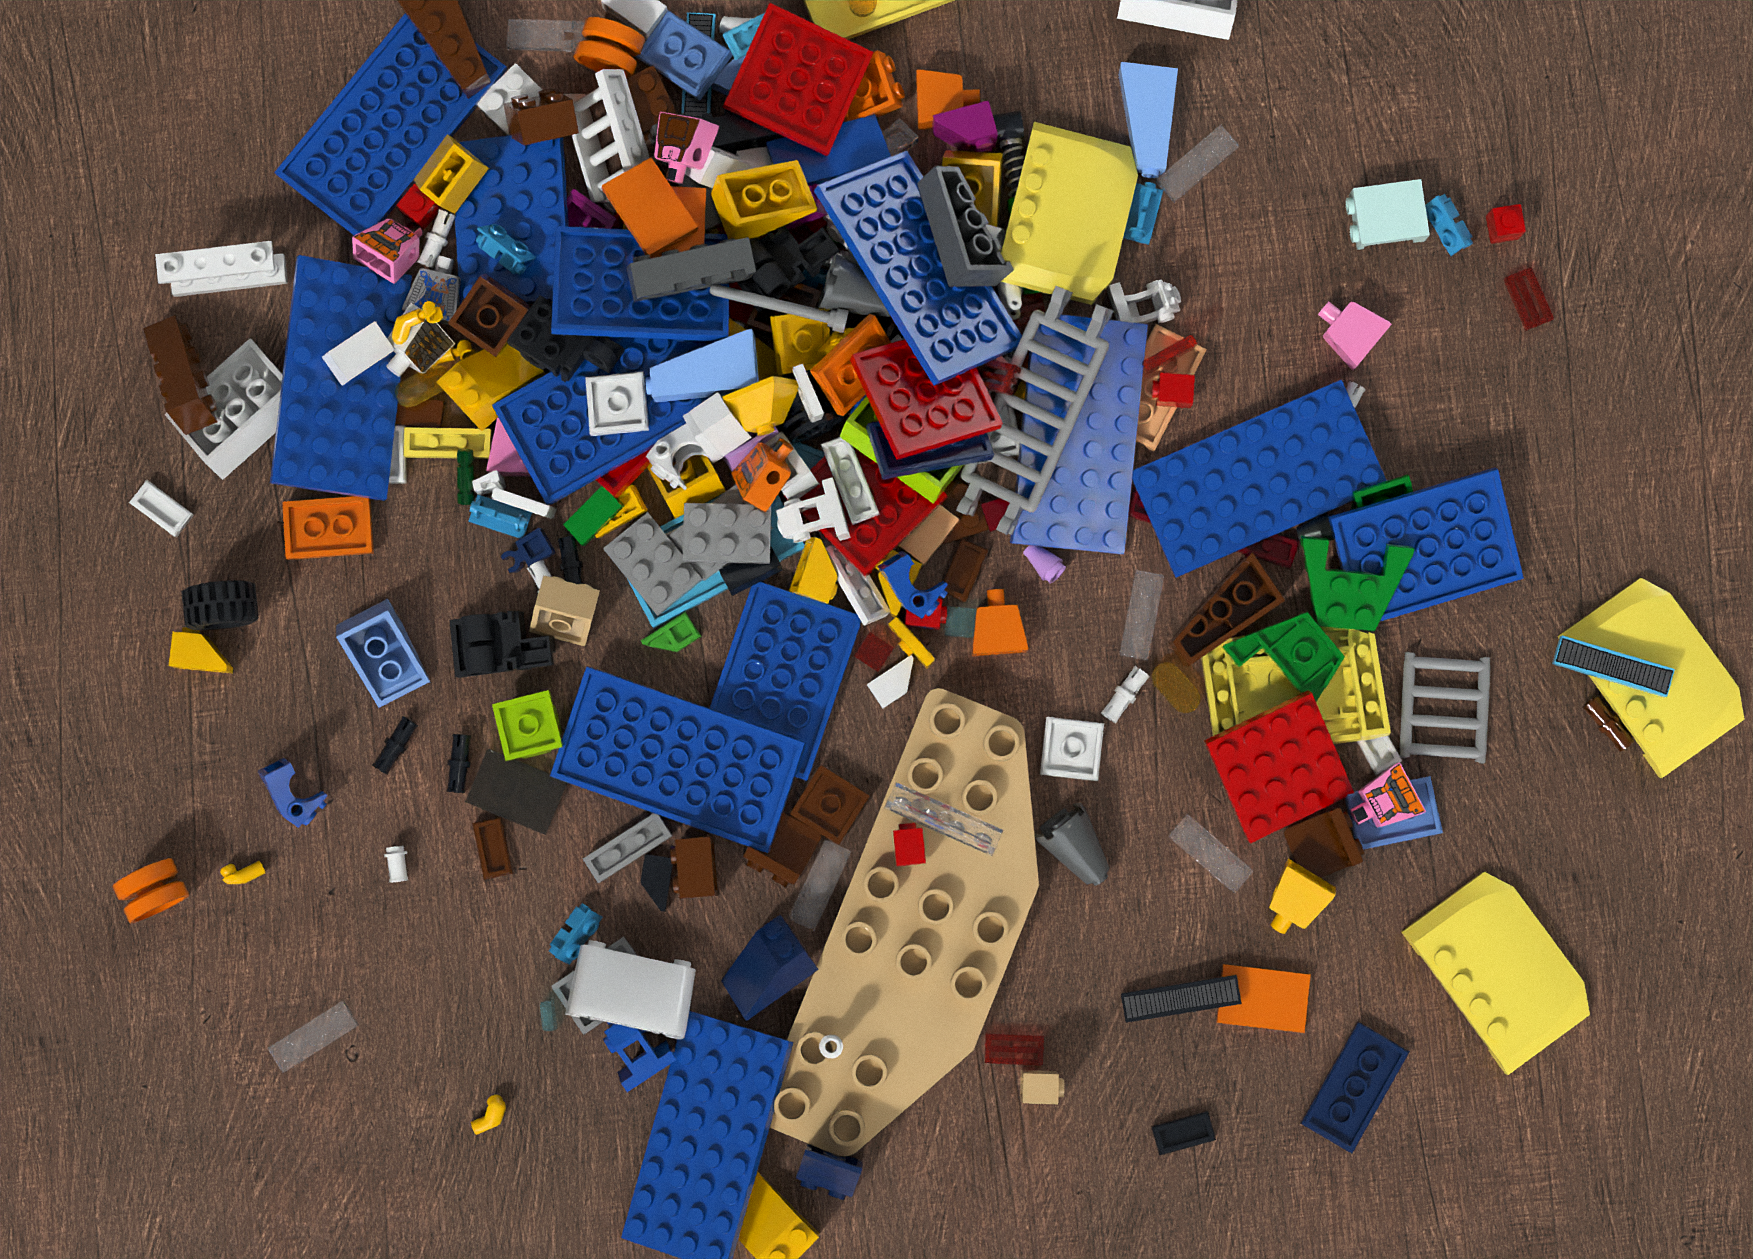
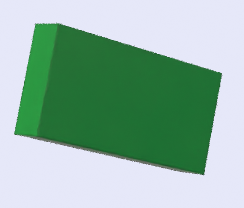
(593, 516)

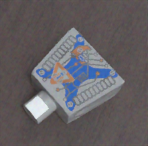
(436, 287)

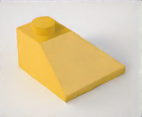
(762, 404)

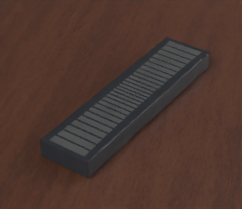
(1181, 998)

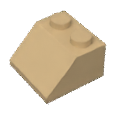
(564, 610)

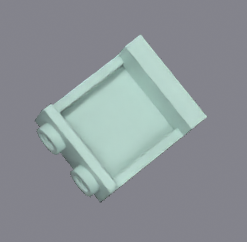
(1387, 213)

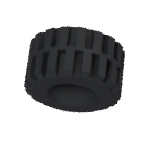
(220, 605)

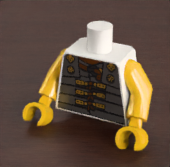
(422, 342)

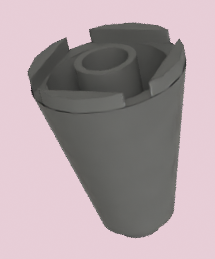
(850, 290)
(1075, 844)

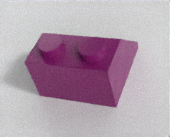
(967, 128)

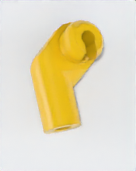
(232, 876)
(493, 1115)

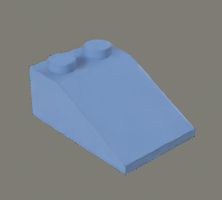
(382, 653)

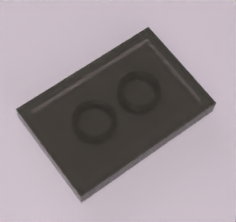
(516, 792)

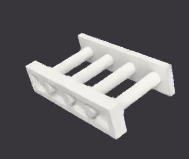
(624, 125)
(221, 268)

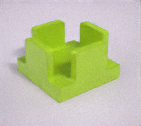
(528, 726)

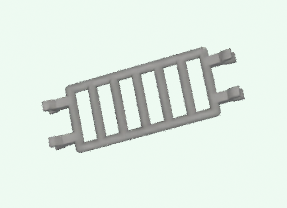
(1091, 337)

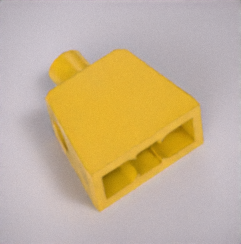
(1298, 897)

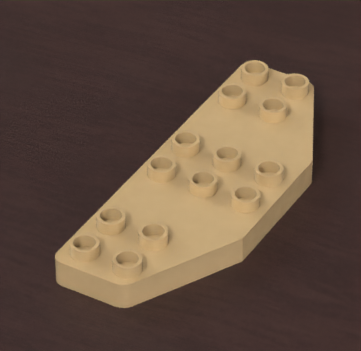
(916, 943)

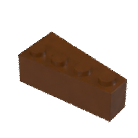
(450, 39)
(180, 376)
(1231, 607)

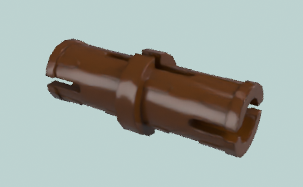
(1608, 723)

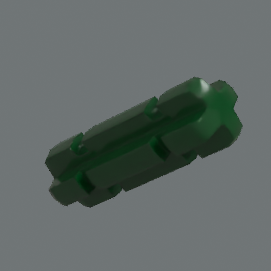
(465, 476)

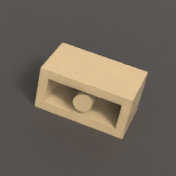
(1041, 1087)

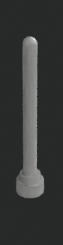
(835, 318)

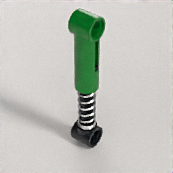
(1009, 136)

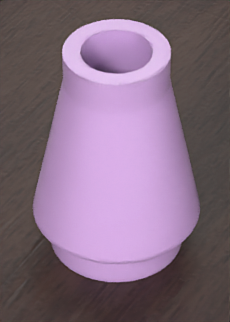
(1045, 563)

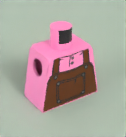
(683, 143)

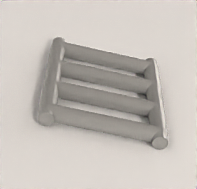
(1480, 695)

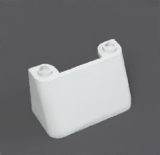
(631, 990)

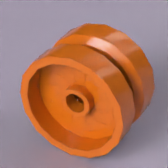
(608, 46)
(149, 888)

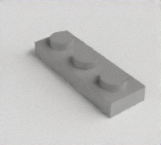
(627, 847)

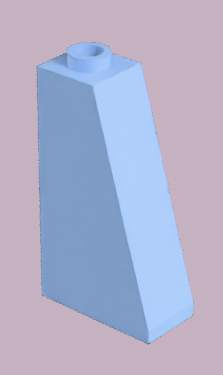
(1148, 108)
(707, 370)

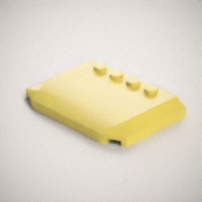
(1069, 213)
(1702, 694)
(1350, 704)
(1500, 969)

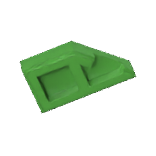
(673, 635)

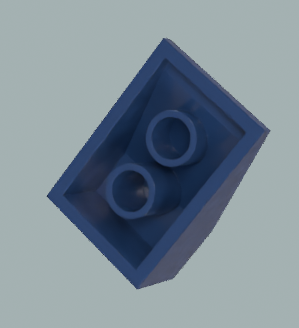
(767, 968)
(829, 1171)

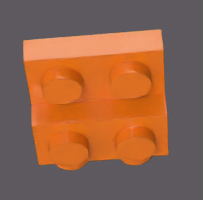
(877, 90)

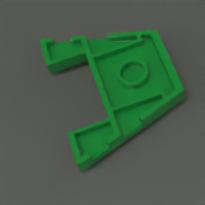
(1351, 597)
(1296, 648)

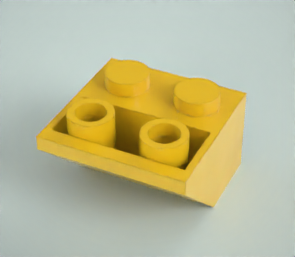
(450, 174)

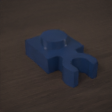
(531, 549)

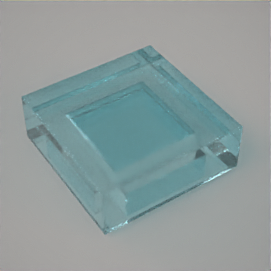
(960, 622)
(548, 1015)

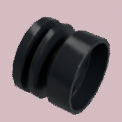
(801, 423)

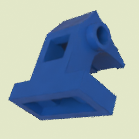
(897, 575)
(277, 780)
(644, 1065)

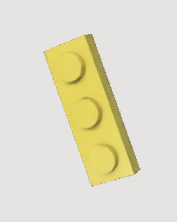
(446, 442)

